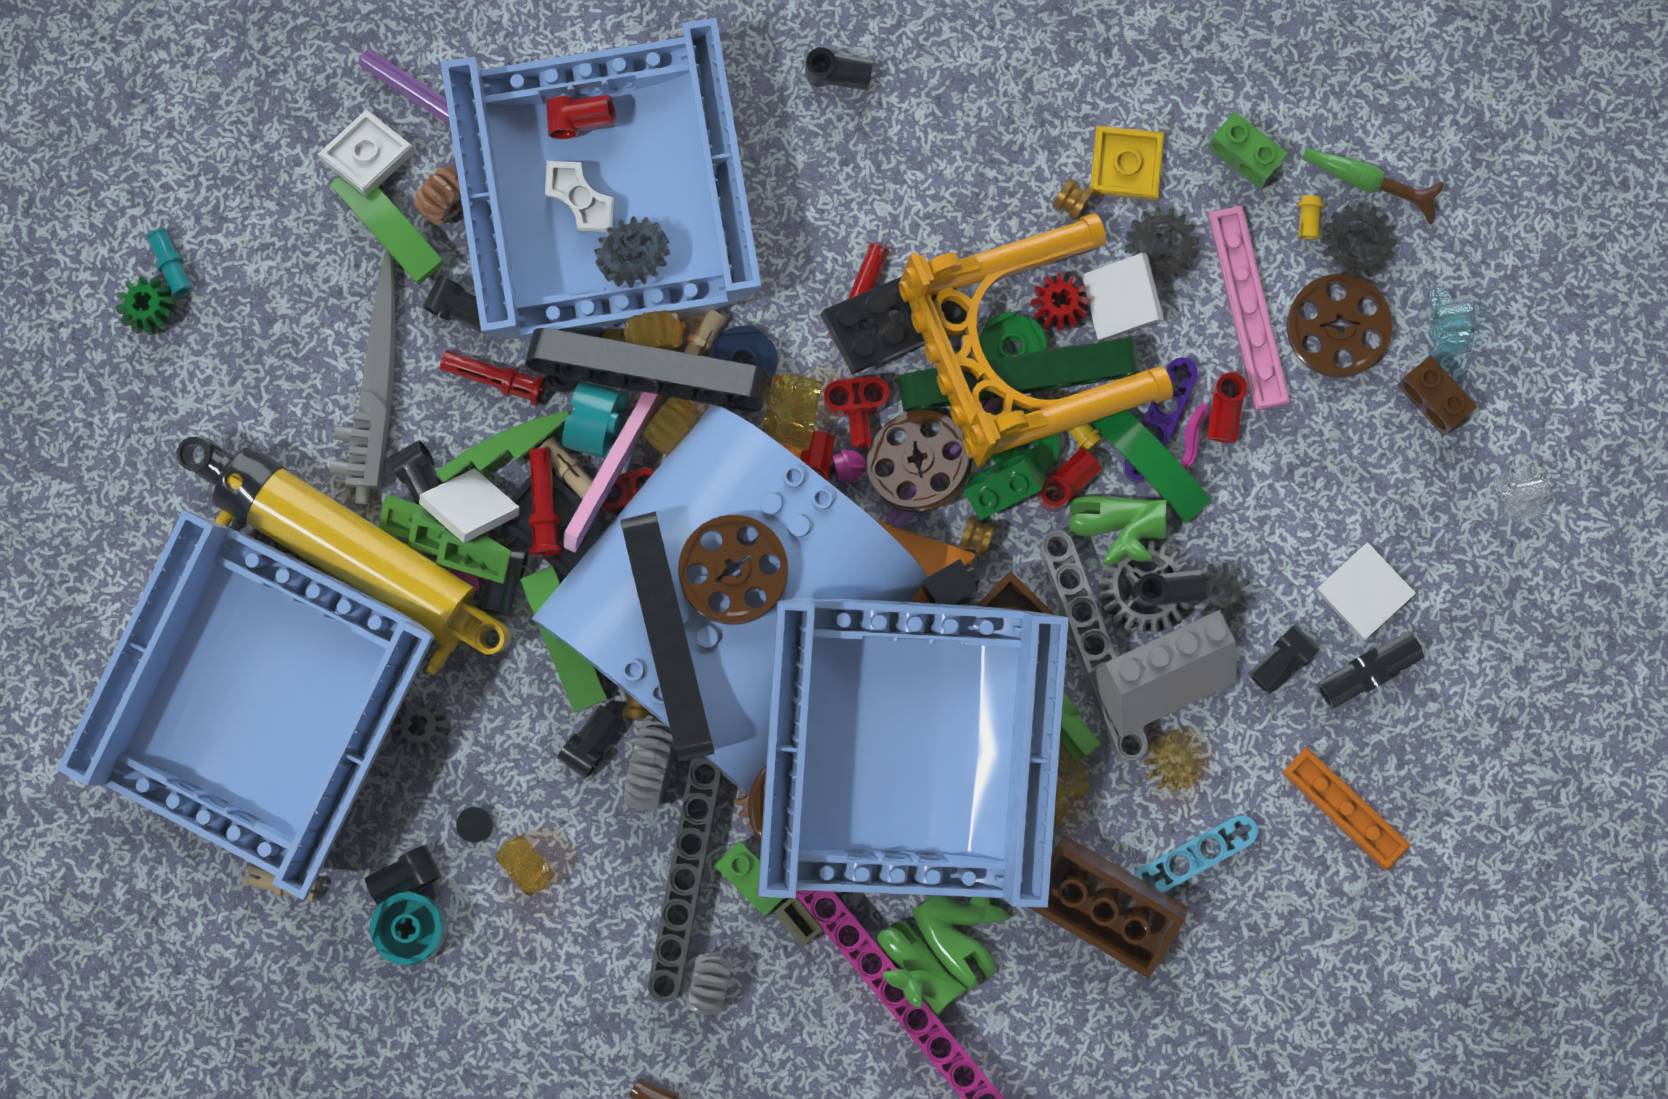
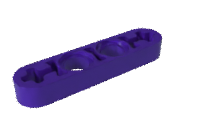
(1163, 421)

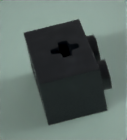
(952, 584)

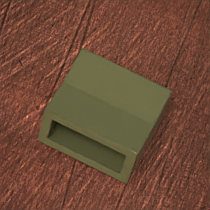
(791, 927)

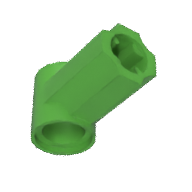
(1074, 733)

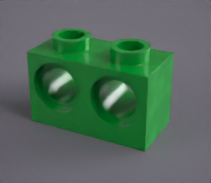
(1004, 483)

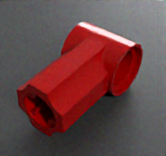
(570, 115)
(1226, 411)
(820, 453)
(1070, 479)

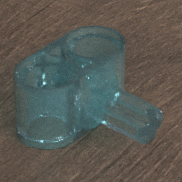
(1450, 324)

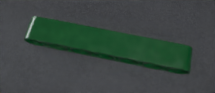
(1032, 372)

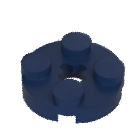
(749, 341)

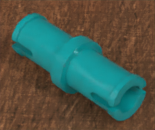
(169, 262)

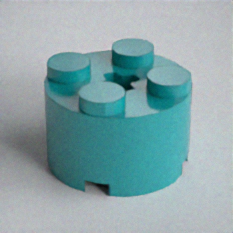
(594, 419)
(391, 939)

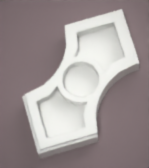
(567, 184)

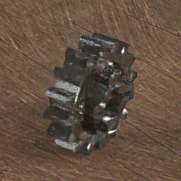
(1347, 234)
(632, 252)
(1173, 252)

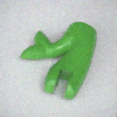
(1134, 517)
(951, 946)
(921, 972)

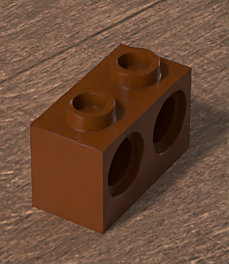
(1436, 395)

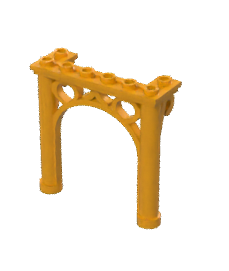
(990, 433)

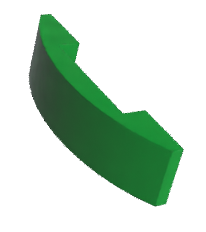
(1154, 463)

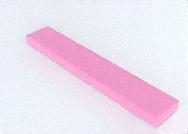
(1248, 308)
(610, 470)

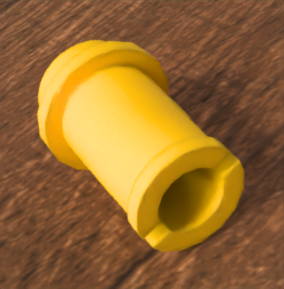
(1310, 217)
(1086, 436)

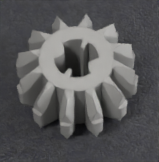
(708, 984)

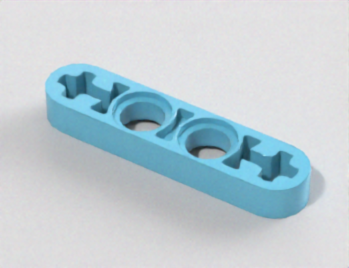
(1195, 859)

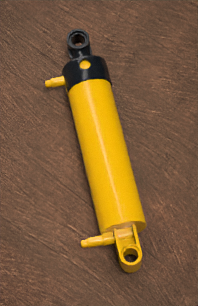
(343, 545)

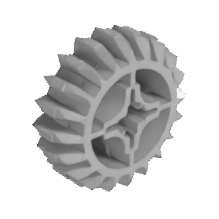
(1133, 575)
(649, 765)

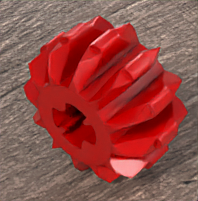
(1064, 313)

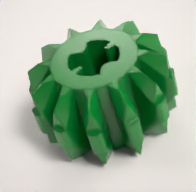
(132, 307)

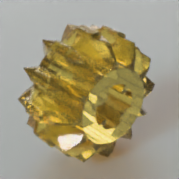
(655, 330)
(671, 424)
(1185, 766)
(524, 865)

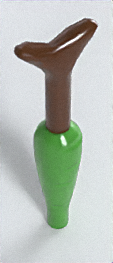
(1371, 179)

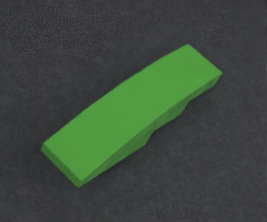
(391, 230)
(502, 446)
(425, 533)
(575, 673)

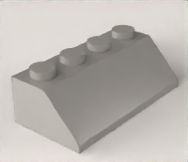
(1167, 673)

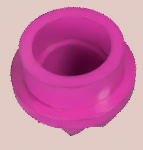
(848, 465)

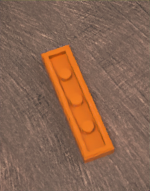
(1346, 809)

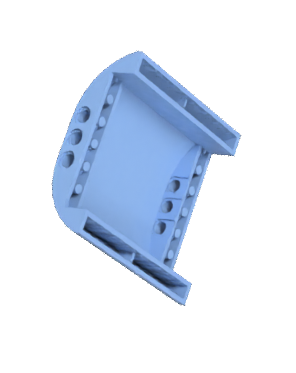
(662, 160)
(711, 473)
(247, 699)
(912, 750)

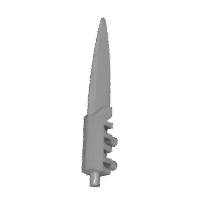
(371, 426)

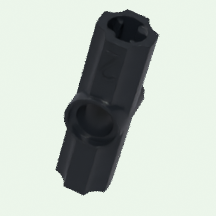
(1370, 670)

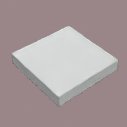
(366, 153)
(1122, 297)
(469, 505)
(1365, 591)

